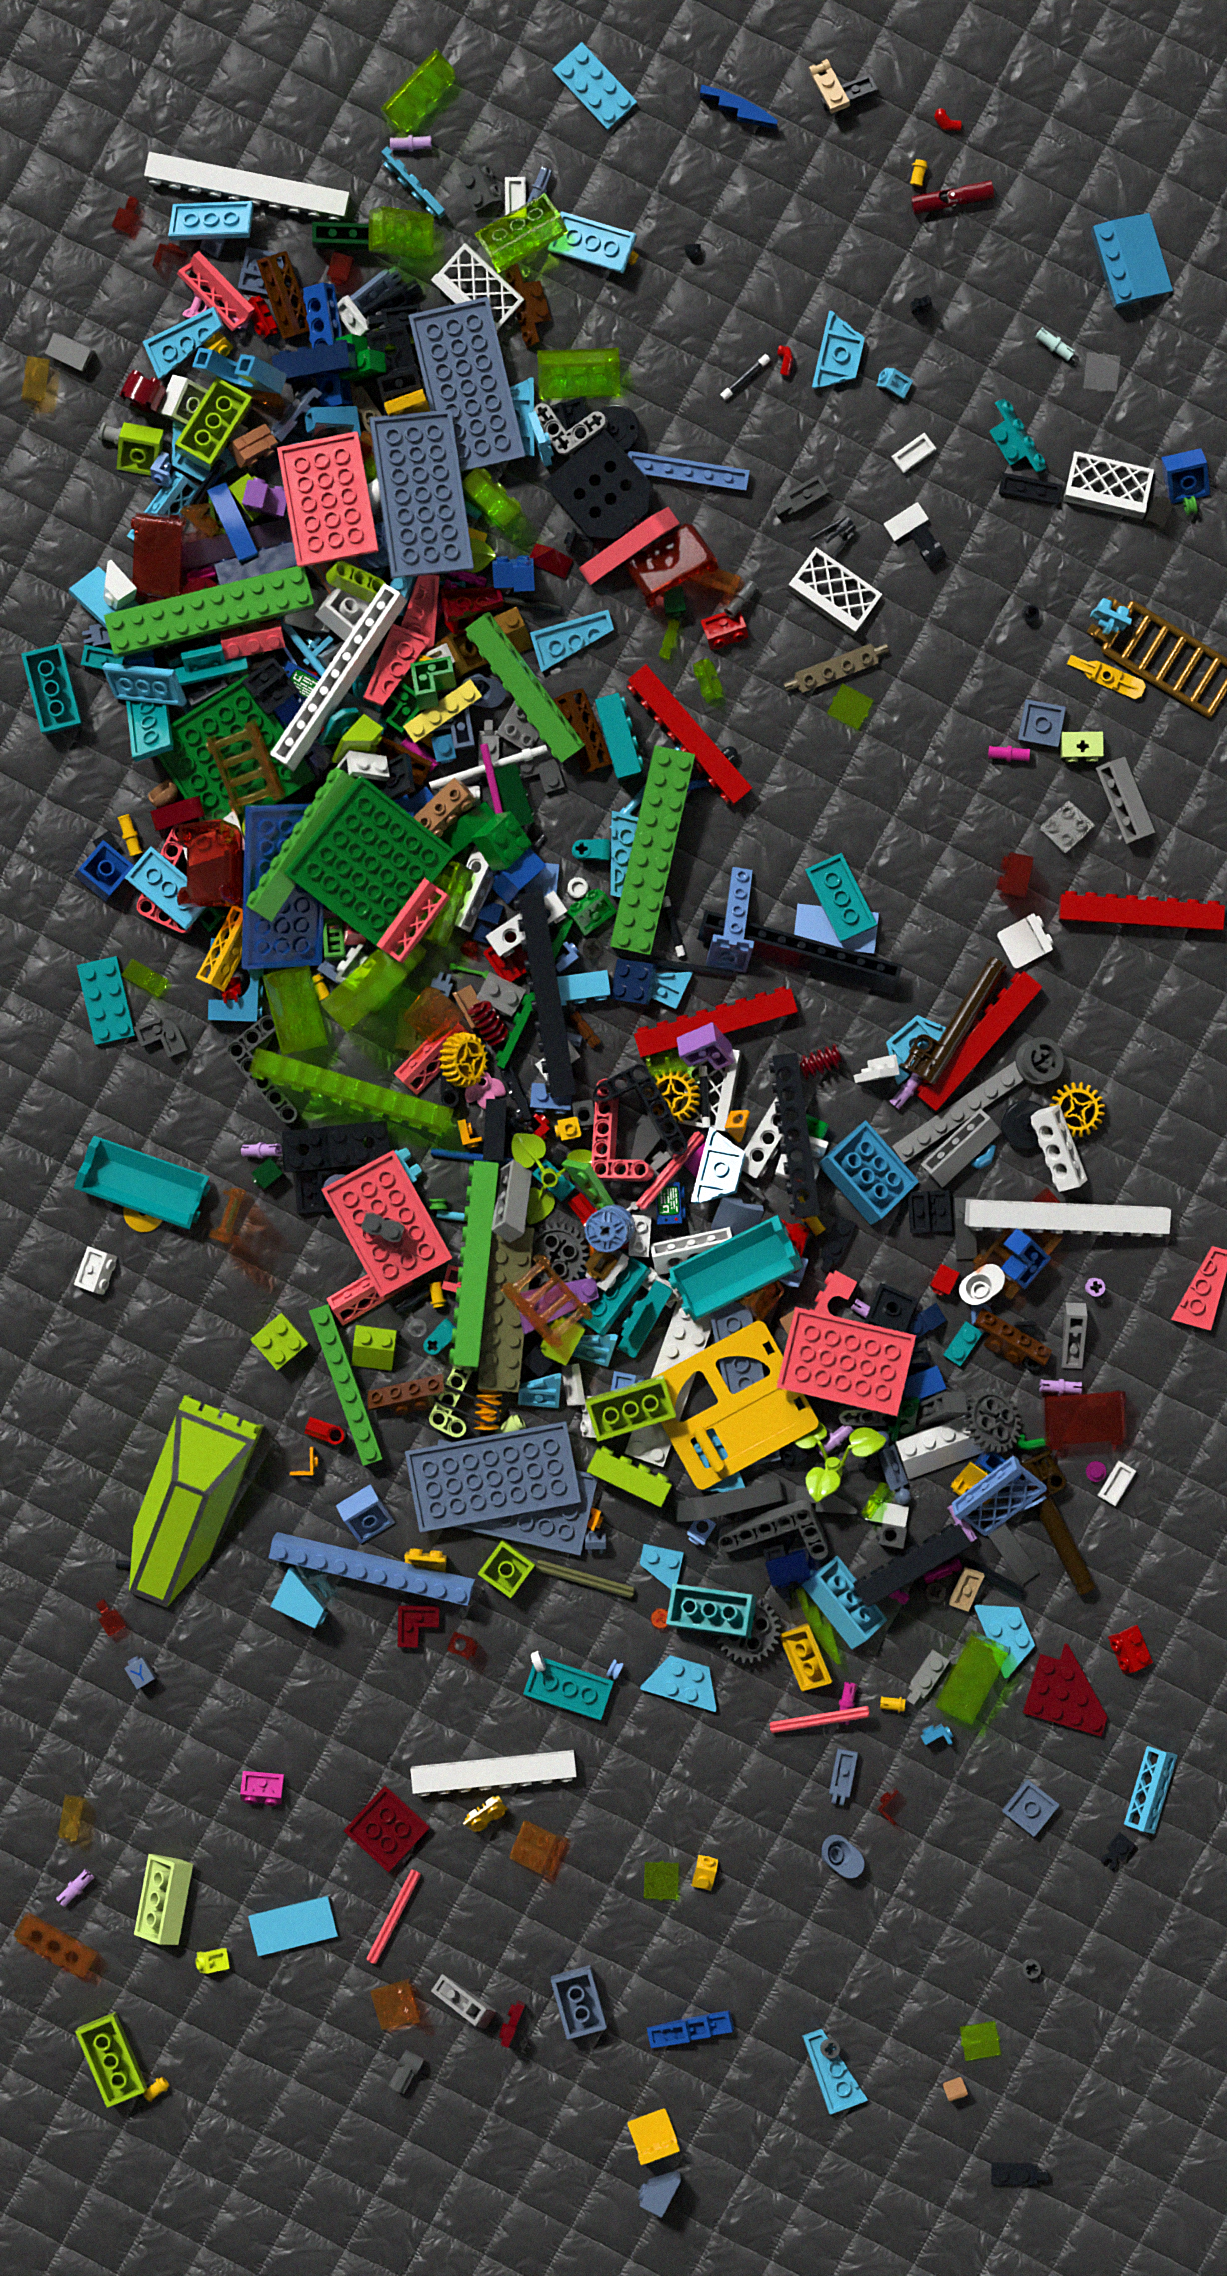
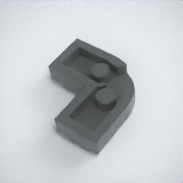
(546, 768)
(164, 1030)

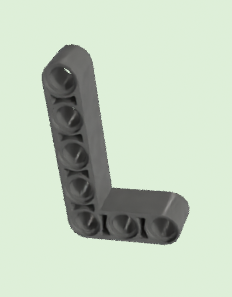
(247, 1056)
(728, 1502)
(777, 1527)

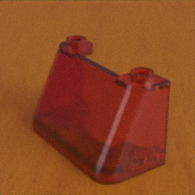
(158, 554)
(669, 563)
(212, 864)
(1084, 1418)

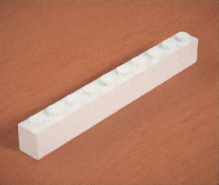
(246, 186)
(338, 677)
(1067, 1217)

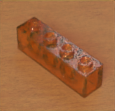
(67, 1943)

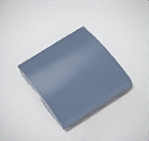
(250, 274)
(736, 1215)

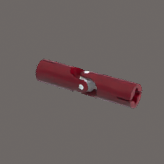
(963, 195)

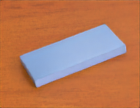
(813, 924)

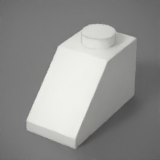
(117, 587)

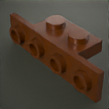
(532, 309)
(1010, 1341)
(407, 1396)

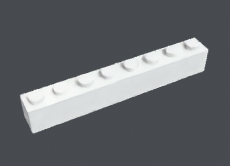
(493, 1771)

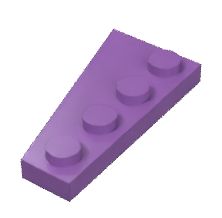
(584, 1290)

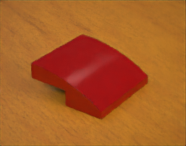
(511, 966)

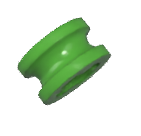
(1190, 505)
(438, 1204)

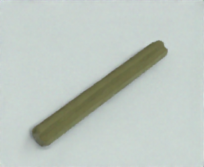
(584, 1578)

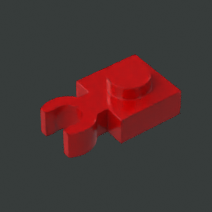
(232, 990)

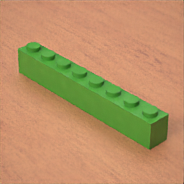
(524, 687)
(275, 885)
(346, 1384)

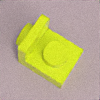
(212, 1961)

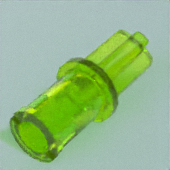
(875, 1500)

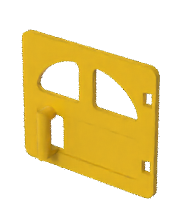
(746, 1422)

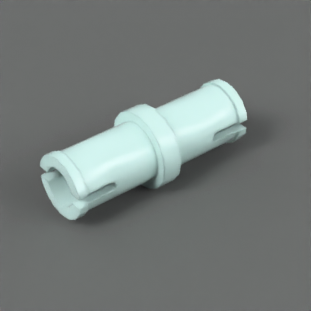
(1054, 344)

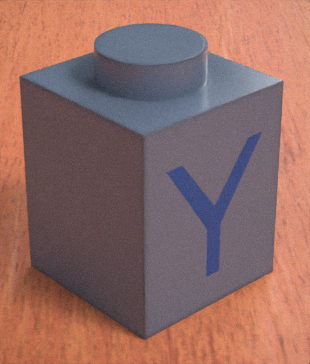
(139, 1671)

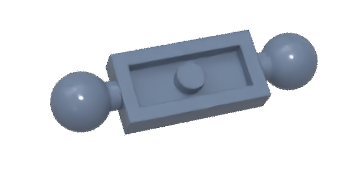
(893, 1470)

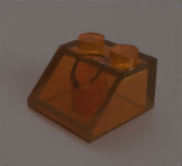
(433, 1014)

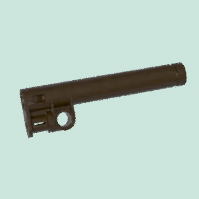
(931, 1062)
(1054, 1522)

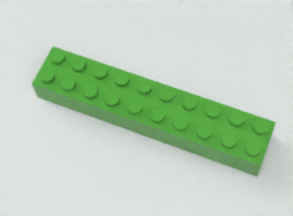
(209, 611)
(652, 849)
(475, 1267)

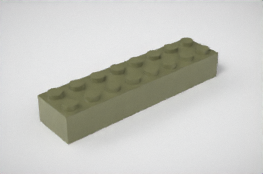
(502, 1323)

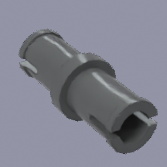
(741, 599)

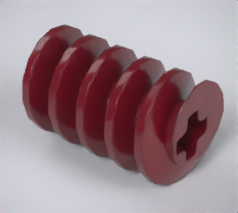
(488, 1021)
(819, 1062)

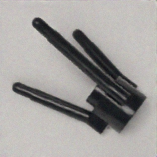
(843, 528)

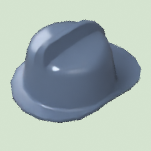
(491, 690)
(842, 1856)

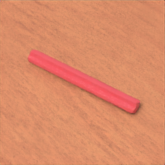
(669, 1171)
(819, 1719)
(393, 1916)

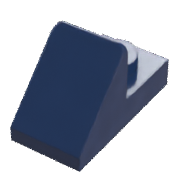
(487, 920)
(925, 1320)

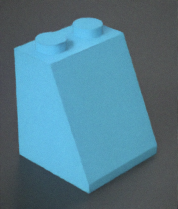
(299, 1600)

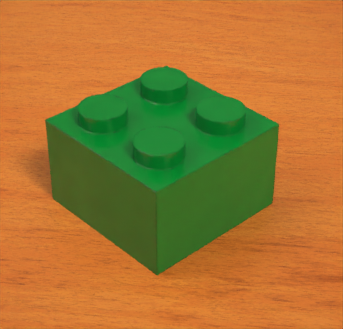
(501, 841)

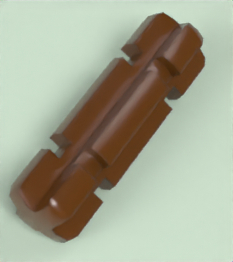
(584, 1029)

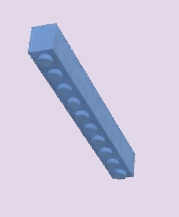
(371, 1568)

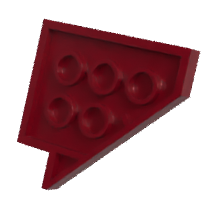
(1064, 1695)

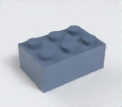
(578, 2002)

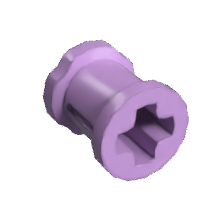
(1100, 1291)

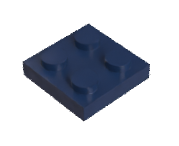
(633, 981)

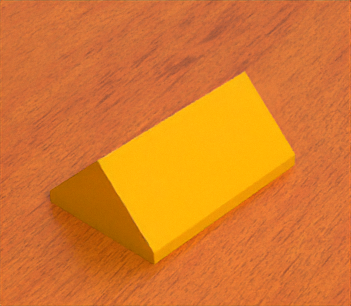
(805, 1657)

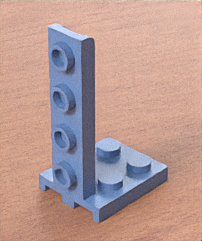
(731, 949)

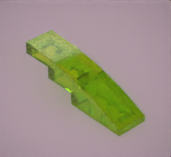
(822, 1631)

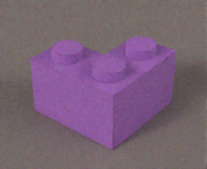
(264, 500)
(705, 1044)

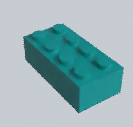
(52, 689)
(618, 737)
(711, 1611)

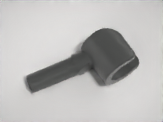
(691, 1227)

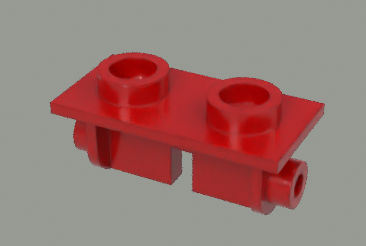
(263, 325)

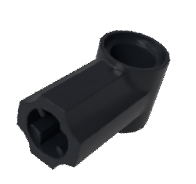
(929, 547)
(446, 1088)

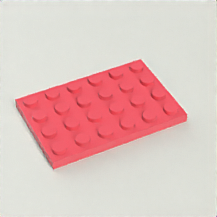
(328, 499)
(387, 1190)
(846, 1361)

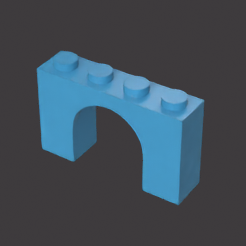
(247, 373)
(334, 415)
(247, 1007)

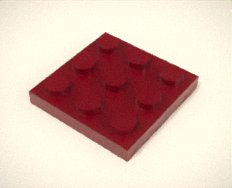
(386, 1828)

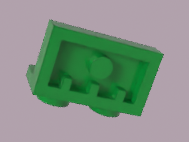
(591, 911)

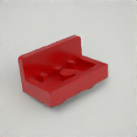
(1130, 1649)

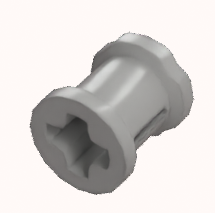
(109, 433)

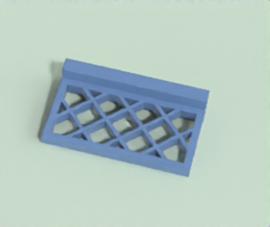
(989, 1487)

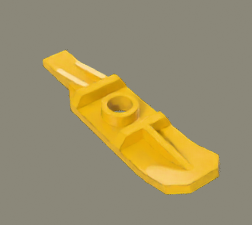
(1118, 680)

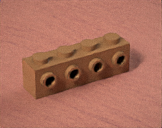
(446, 807)

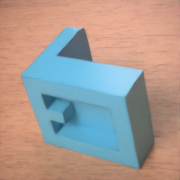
(894, 382)

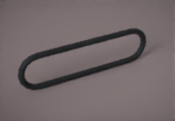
(468, 1414)

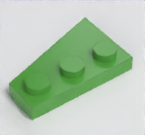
(588, 1182)

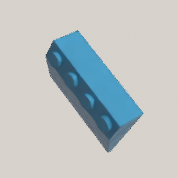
(1131, 259)
(868, 1172)

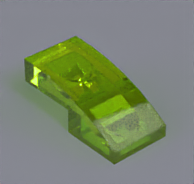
(145, 977)

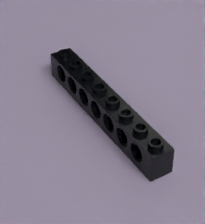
(789, 1063)

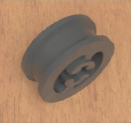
(1032, 1052)

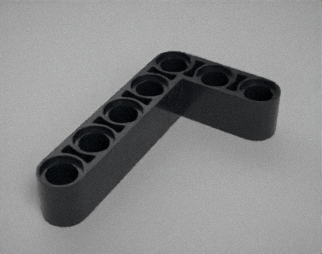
(648, 1103)

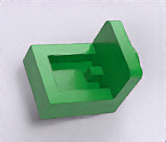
(816, 1127)

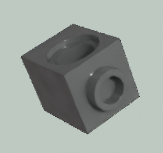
(587, 1105)
(899, 1540)

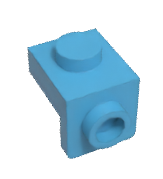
(443, 748)
(932, 1733)

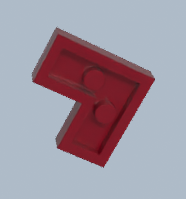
(412, 1618)
(508, 2030)

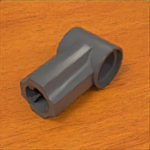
(407, 2068)

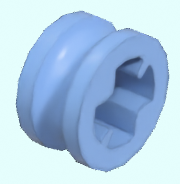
(614, 1669)

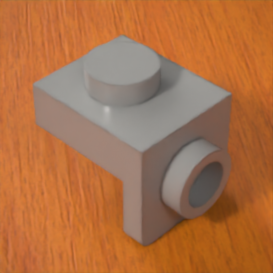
(659, 1159)

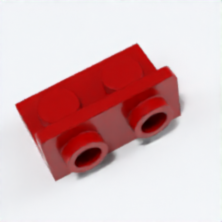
(723, 630)

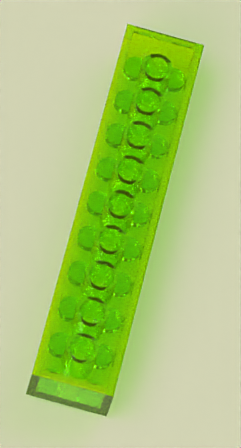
(350, 1090)

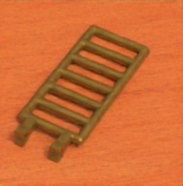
(1158, 679)

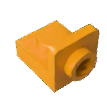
(465, 1131)

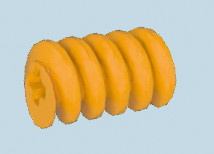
(487, 1412)

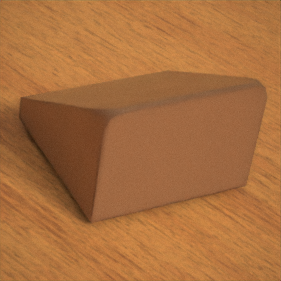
(955, 2089)

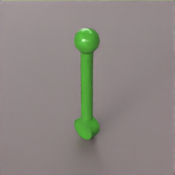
(453, 967)

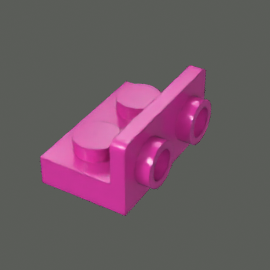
(261, 1788)

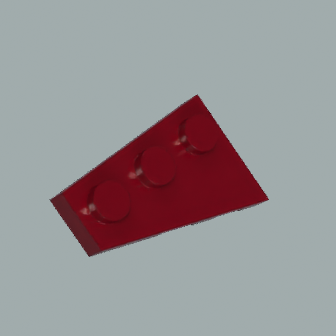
(469, 601)

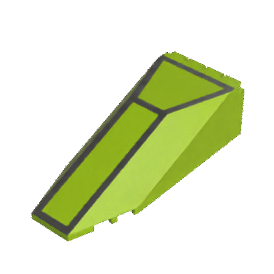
(188, 1499)

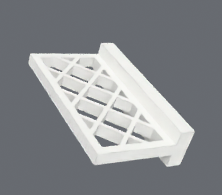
(456, 293)
(1101, 500)
(828, 607)
(726, 1096)

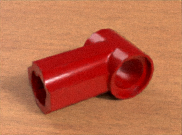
(582, 1207)
(323, 1430)

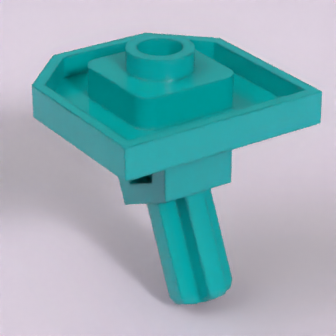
(338, 725)

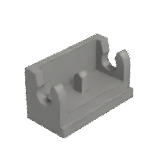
(69, 351)

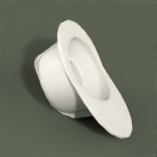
(982, 1284)

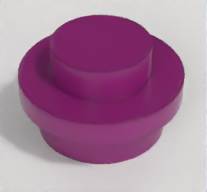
(1095, 1471)

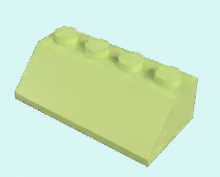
(163, 1899)

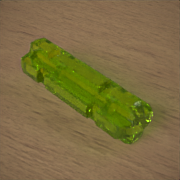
(669, 638)

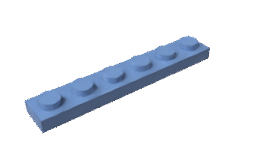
(691, 471)

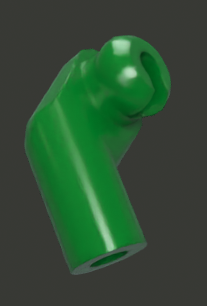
(1029, 1445)

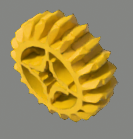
(463, 1059)
(684, 1096)
(1081, 1118)

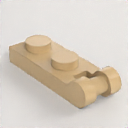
(829, 86)

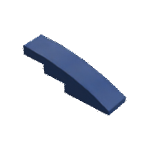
(745, 110)
(232, 522)
(690, 2029)

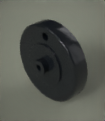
(622, 425)
(1017, 1124)

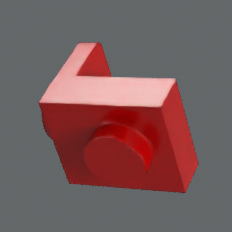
(544, 1126)

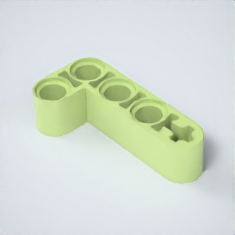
(447, 1412)

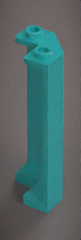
(142, 1182)
(735, 1268)

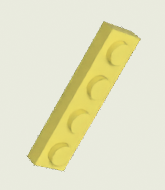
(448, 708)

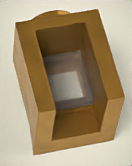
(600, 1264)

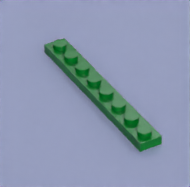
(521, 1018)

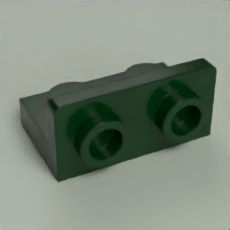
(905, 1420)

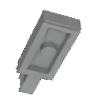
(490, 737)
(927, 1676)

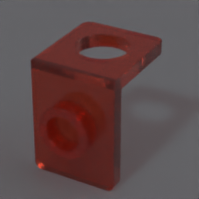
(170, 248)
(470, 1648)
(885, 1799)

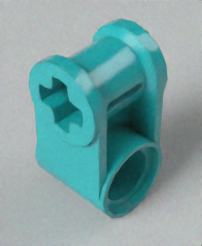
(596, 849)
(442, 1335)

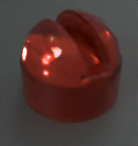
(469, 948)

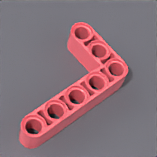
(629, 545)
(155, 912)
(609, 1139)

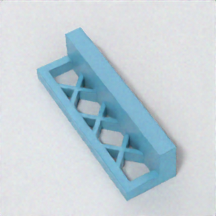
(167, 496)
(1155, 1796)

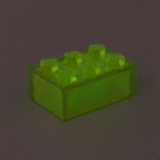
(401, 232)
(491, 498)

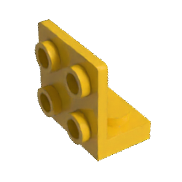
(410, 403)
(434, 1560)
(653, 2136)

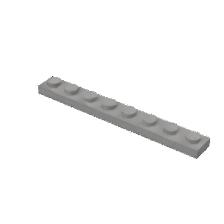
(958, 1112)

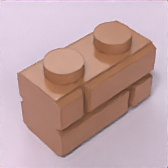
(253, 446)

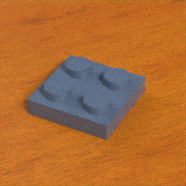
(1041, 723)
(1030, 1807)

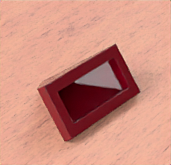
(551, 560)

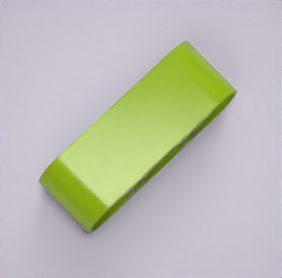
(354, 581)

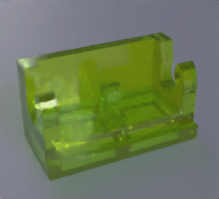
(665, 1063)

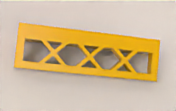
(230, 952)

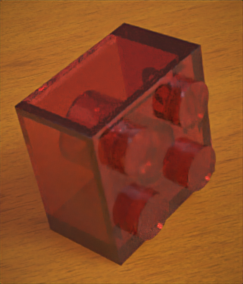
(1015, 875)

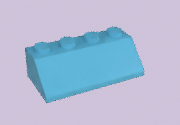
(831, 1591)

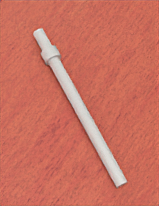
(526, 754)

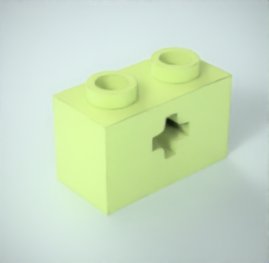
(1070, 741)

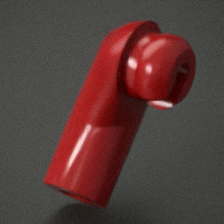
(944, 121)
(787, 362)

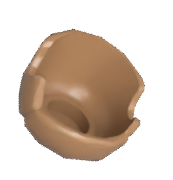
(163, 794)

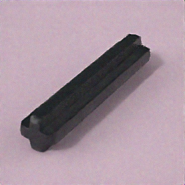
(209, 482)
(997, 1579)

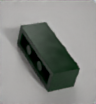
(340, 236)
(513, 794)

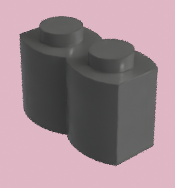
(377, 1225)

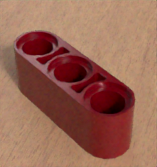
(177, 813)

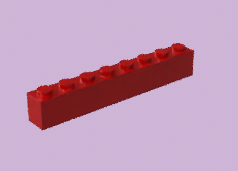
(688, 735)
(1141, 912)
(725, 1017)
(981, 1038)

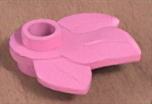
(490, 1089)

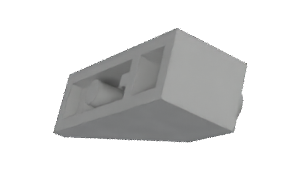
(1074, 1335)
(464, 2002)

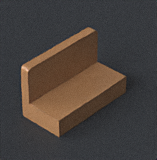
(466, 998)

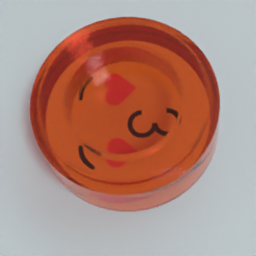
(659, 1618)

